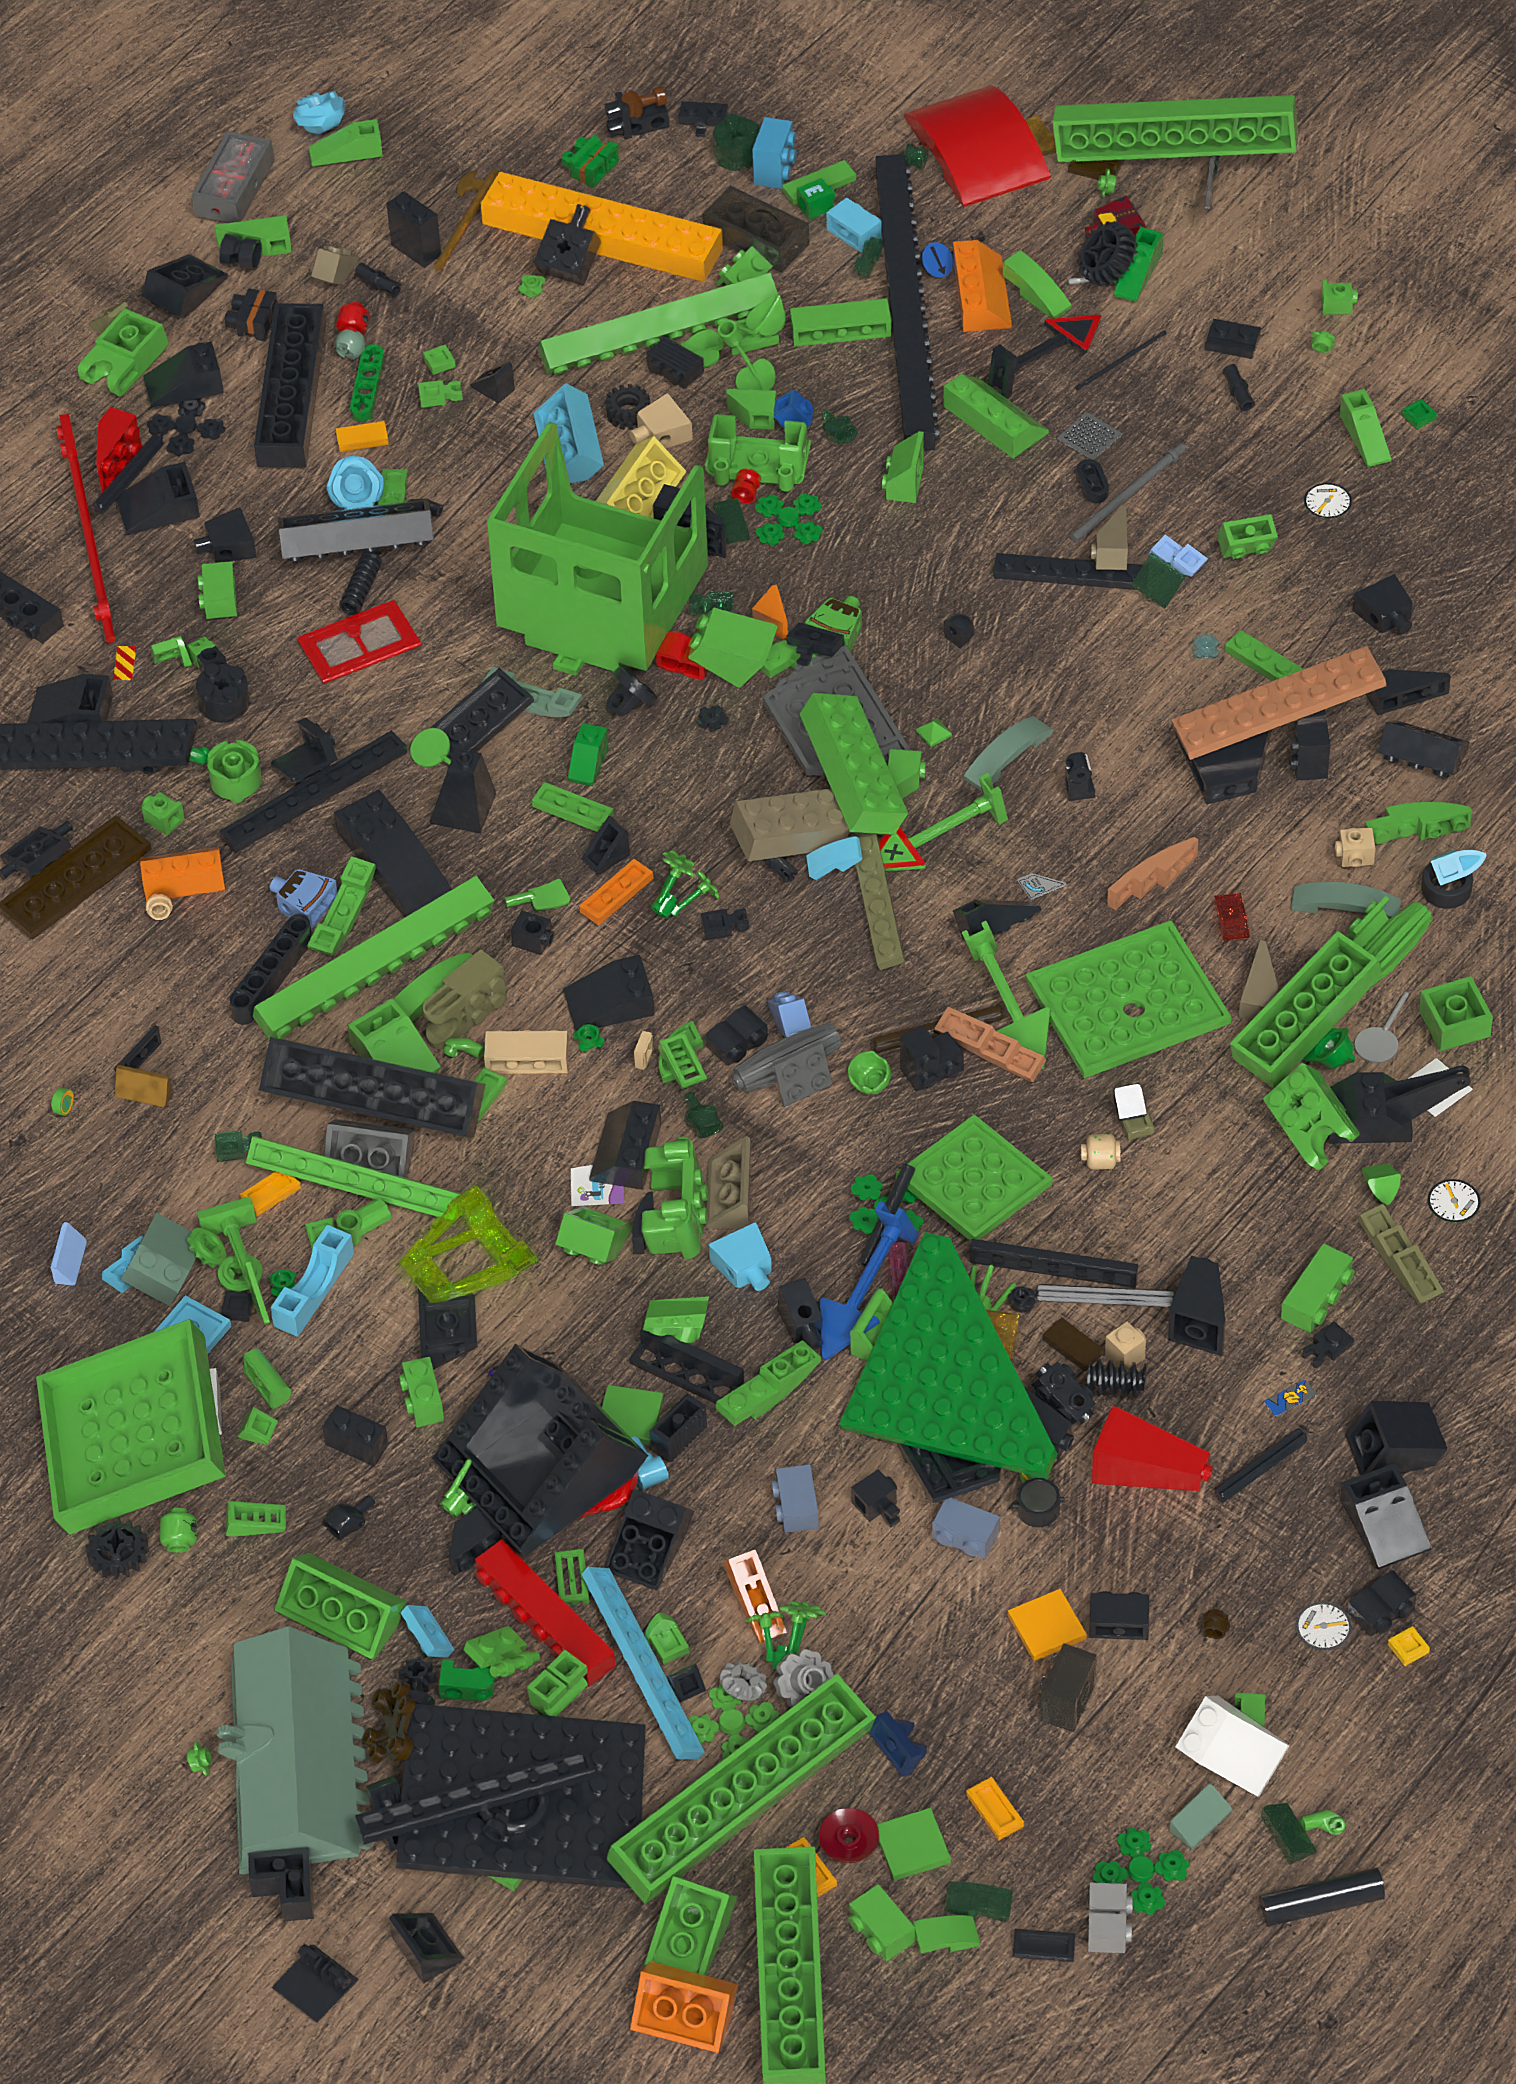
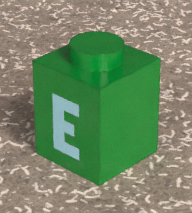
(815, 198)

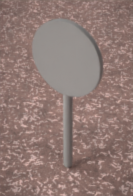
(1378, 1043)

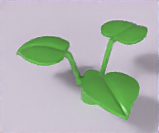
(766, 319)

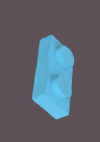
(427, 1631)

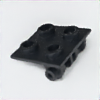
(314, 1982)

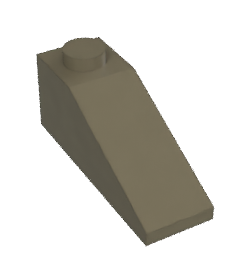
(1112, 543)
(1260, 985)

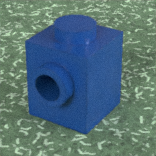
(793, 408)

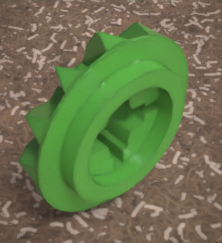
(206, 1247)
(227, 1274)

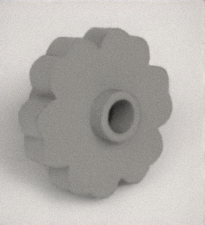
(801, 1675)

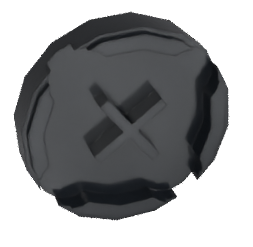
(631, 690)

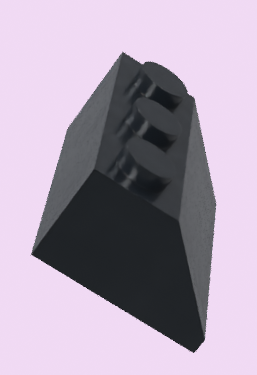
(1422, 748)
(623, 1145)

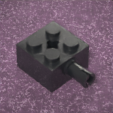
(568, 248)

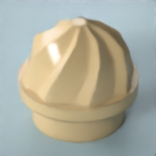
(159, 906)

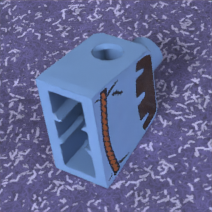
(304, 895)

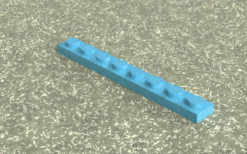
(643, 1663)

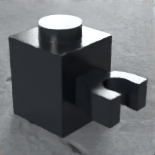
(876, 1497)

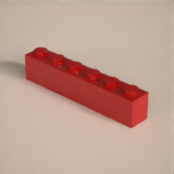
(542, 1610)

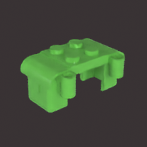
(774, 460)
(679, 1222)

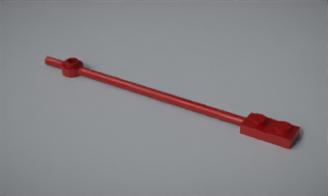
(69, 451)

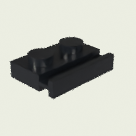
(1232, 338)

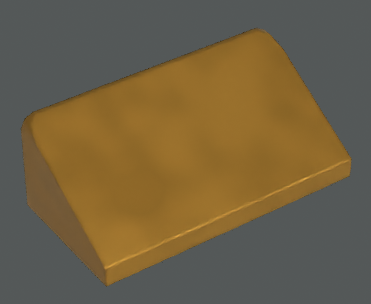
(142, 1086)

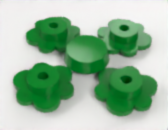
(788, 517)
(870, 1188)
(1142, 1870)

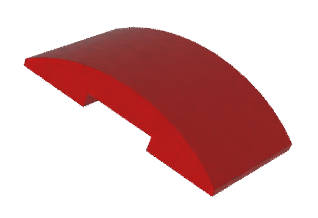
(980, 144)

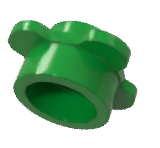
(588, 1032)
(279, 1277)

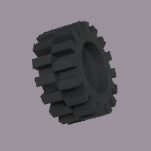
(624, 397)

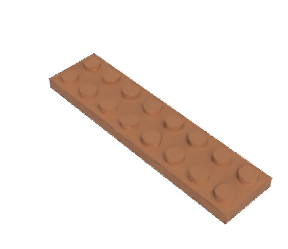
(1278, 702)

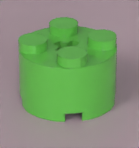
(234, 770)

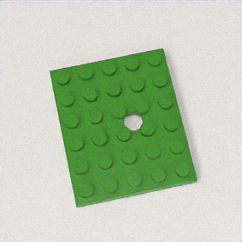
(1143, 969)

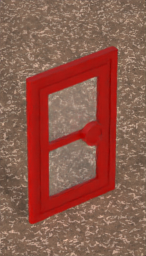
(358, 641)

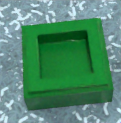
(1419, 414)

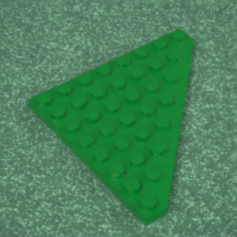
(945, 1375)

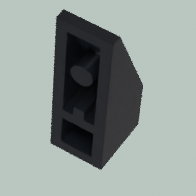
(1407, 689)

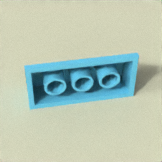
(576, 431)

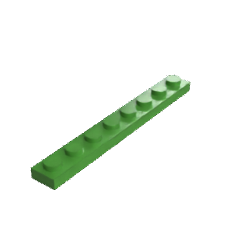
(349, 1176)

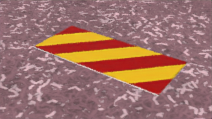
(124, 663)

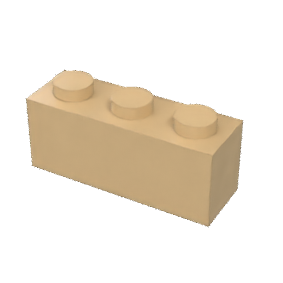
(526, 1052)

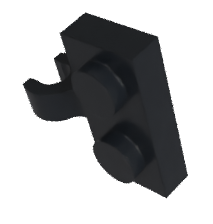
(702, 115)
(813, 639)

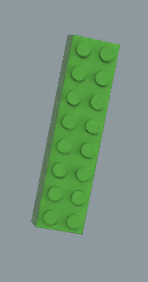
(789, 1966)

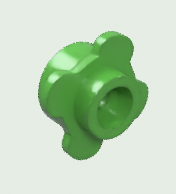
(1106, 183)
(531, 285)
(1322, 341)
(199, 1758)

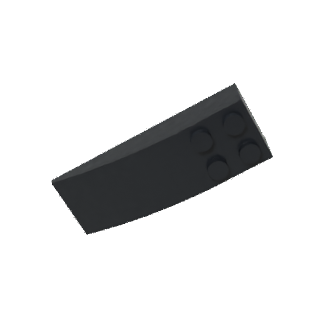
(383, 838)

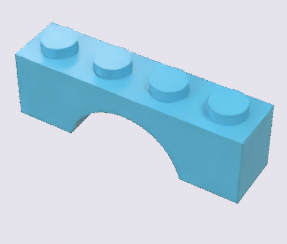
(328, 1260)

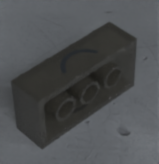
(755, 223)

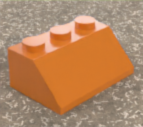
(183, 873)
(683, 2006)

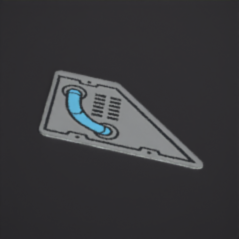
(1038, 885)

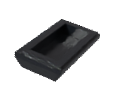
(1044, 1945)

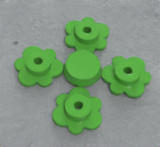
(731, 1720)

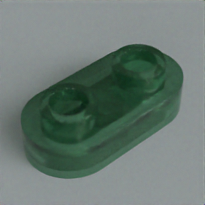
(871, 252)

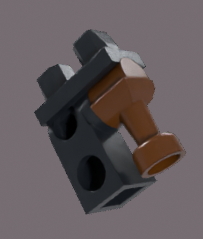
(637, 113)

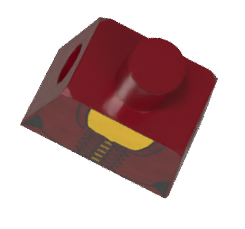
(1119, 210)

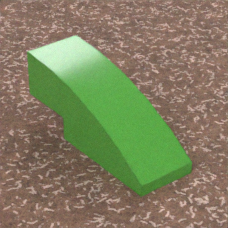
(1035, 285)

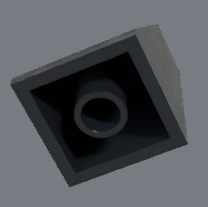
(1198, 1308)
(1396, 1434)

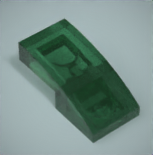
(979, 1899)

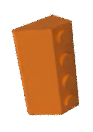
(980, 287)

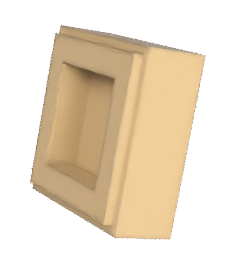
(643, 1050)

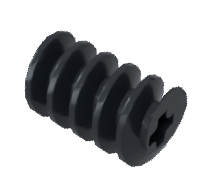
(1116, 1378)

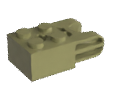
(464, 999)

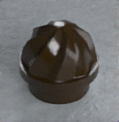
(1215, 1624)

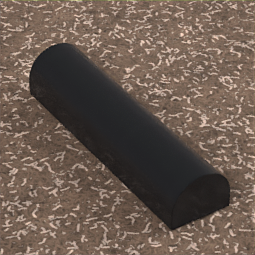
(1322, 1897)

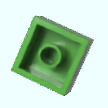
(1455, 1013)

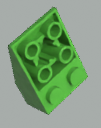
(391, 1037)

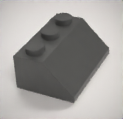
(371, 1145)

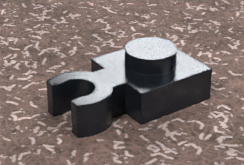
(720, 923)
(1329, 1342)

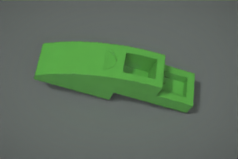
(1423, 818)
(772, 1384)

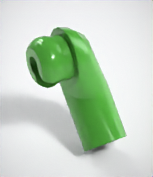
(463, 1044)
(1324, 1820)

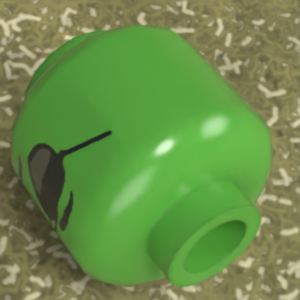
(178, 1530)

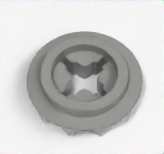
(737, 1686)

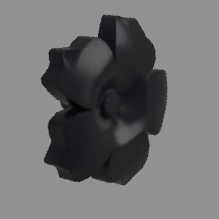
(712, 718)

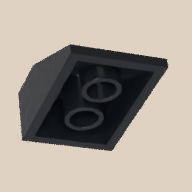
(182, 284)
(185, 376)
(1311, 747)
(611, 994)

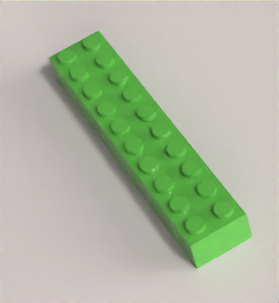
(1176, 128)
(740, 1788)

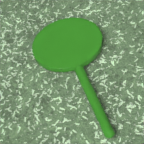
(430, 748)

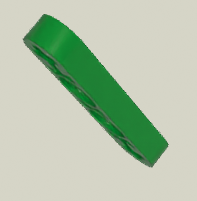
(363, 382)

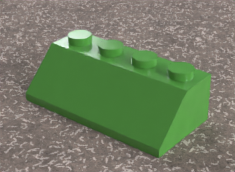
(992, 415)
(339, 1605)

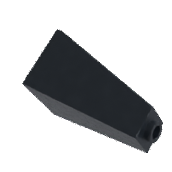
(465, 793)

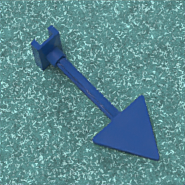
(841, 1318)

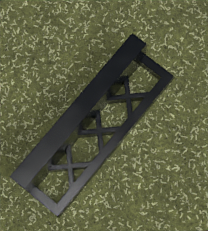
(688, 1357)

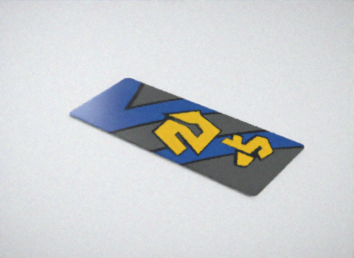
(1290, 1397)

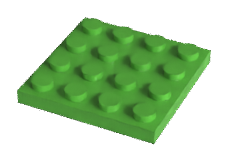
(976, 1178)

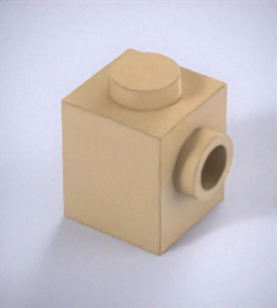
(1125, 1345)

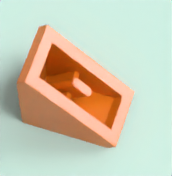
(771, 610)

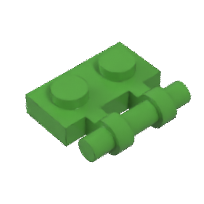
(502, 1651)

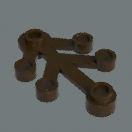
(396, 1729)

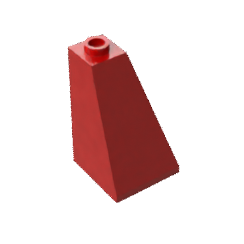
(1146, 1456)

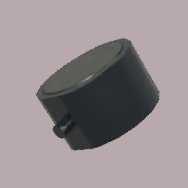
(1038, 1502)

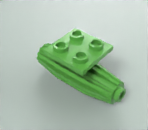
(1390, 938)

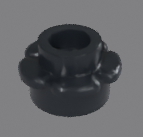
(1025, 1304)

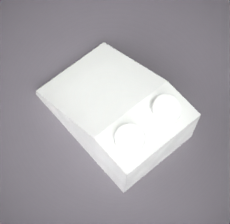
(1232, 1745)

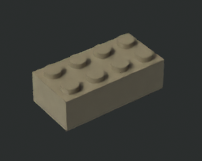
(788, 824)

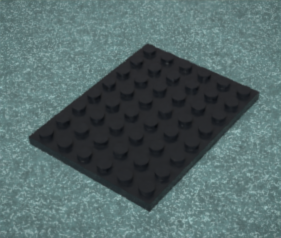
(582, 1819)

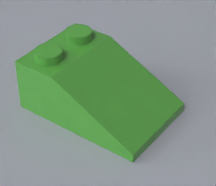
(691, 1926)

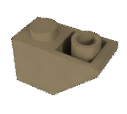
(334, 264)

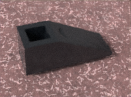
(997, 913)

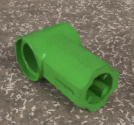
(363, 1220)

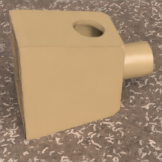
(664, 422)

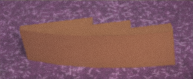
(1157, 869)
(990, 1044)

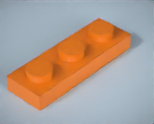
(616, 892)

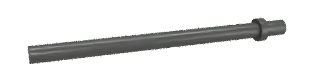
(1170, 456)

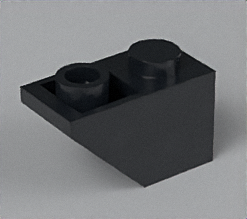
(470, 1538)

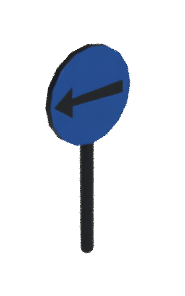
(938, 259)

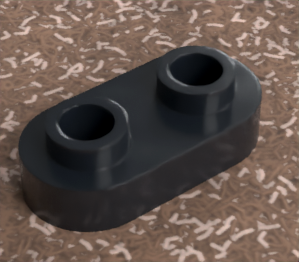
(1092, 480)

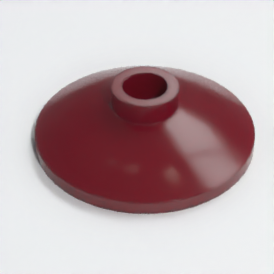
(848, 1824)

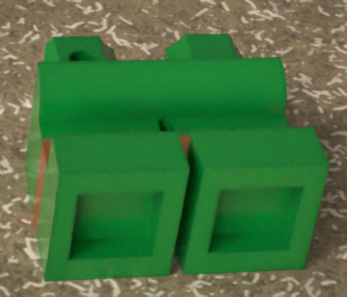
(591, 160)

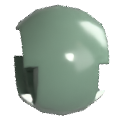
(350, 344)

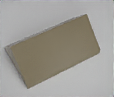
(730, 1187)

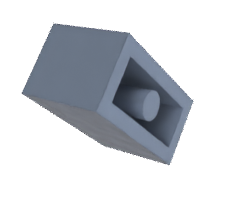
(796, 1498)
(965, 1527)

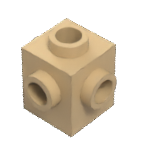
(1356, 847)

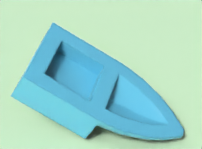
(1456, 864)

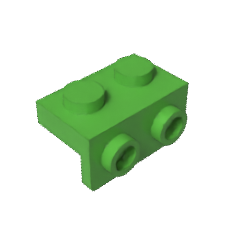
(746, 266)

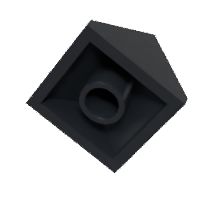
(424, 1944)

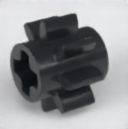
(418, 1674)

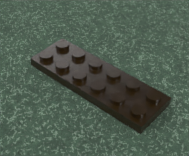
(74, 877)

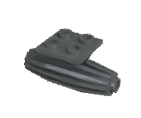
(792, 1063)

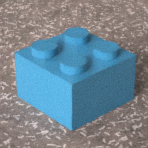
(774, 153)

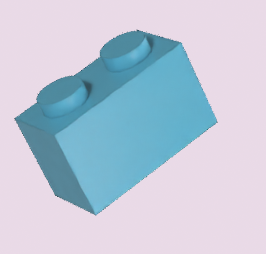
(853, 224)

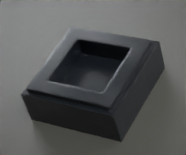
(237, 1306)

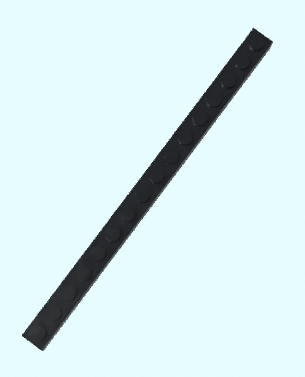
(904, 299)

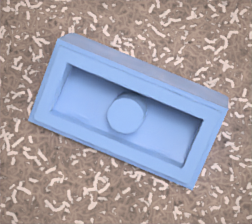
(68, 1255)

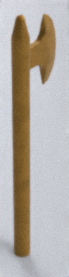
(467, 183)

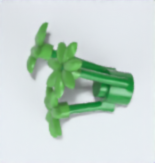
(665, 902)
(800, 1615)

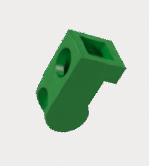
(465, 1684)

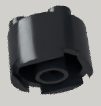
(222, 692)

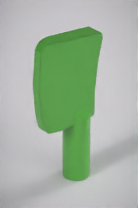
(543, 897)

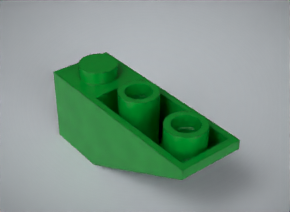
(1149, 253)

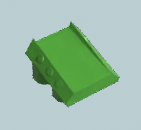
(677, 1317)

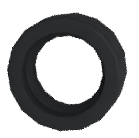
(1444, 898)

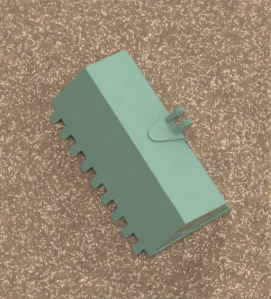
(295, 1746)

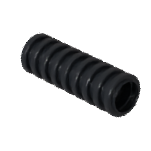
(360, 583)

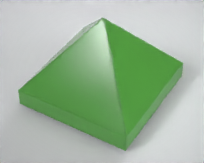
(933, 732)

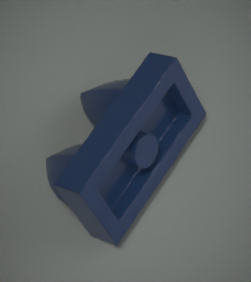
(893, 1740)

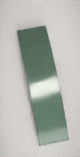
(547, 702)
(1006, 749)
(1341, 897)

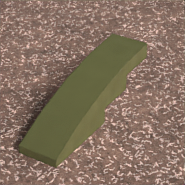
(1400, 1255)

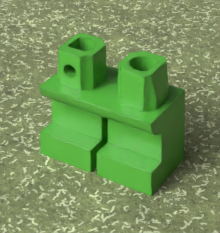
(558, 1685)

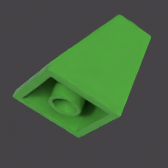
(731, 645)

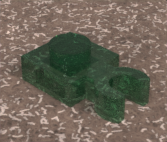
(717, 600)
(233, 1145)

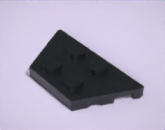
(447, 1328)

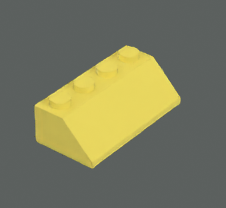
(642, 478)

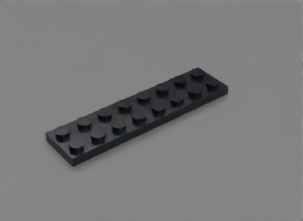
(96, 744)

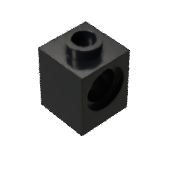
(532, 932)

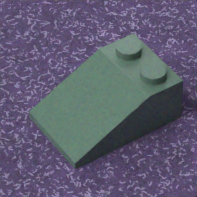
(161, 1260)

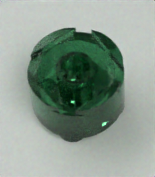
(735, 142)

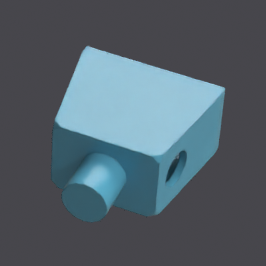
(742, 1257)

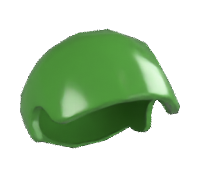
(869, 1072)

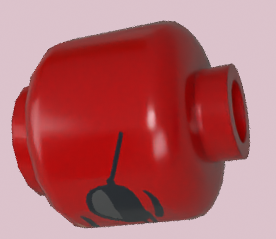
(353, 317)

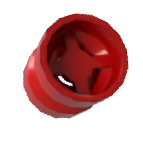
(746, 486)

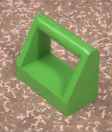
(863, 1343)

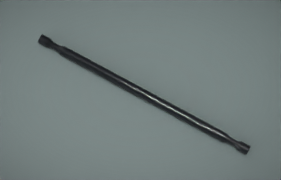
(1120, 360)

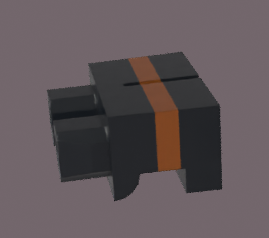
(253, 313)

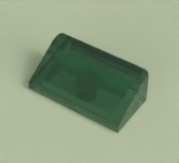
(1287, 1832)

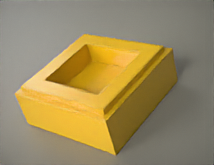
(1408, 1646)

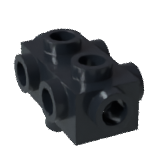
(1060, 1391)

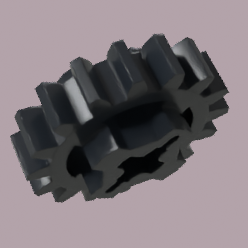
(117, 1548)

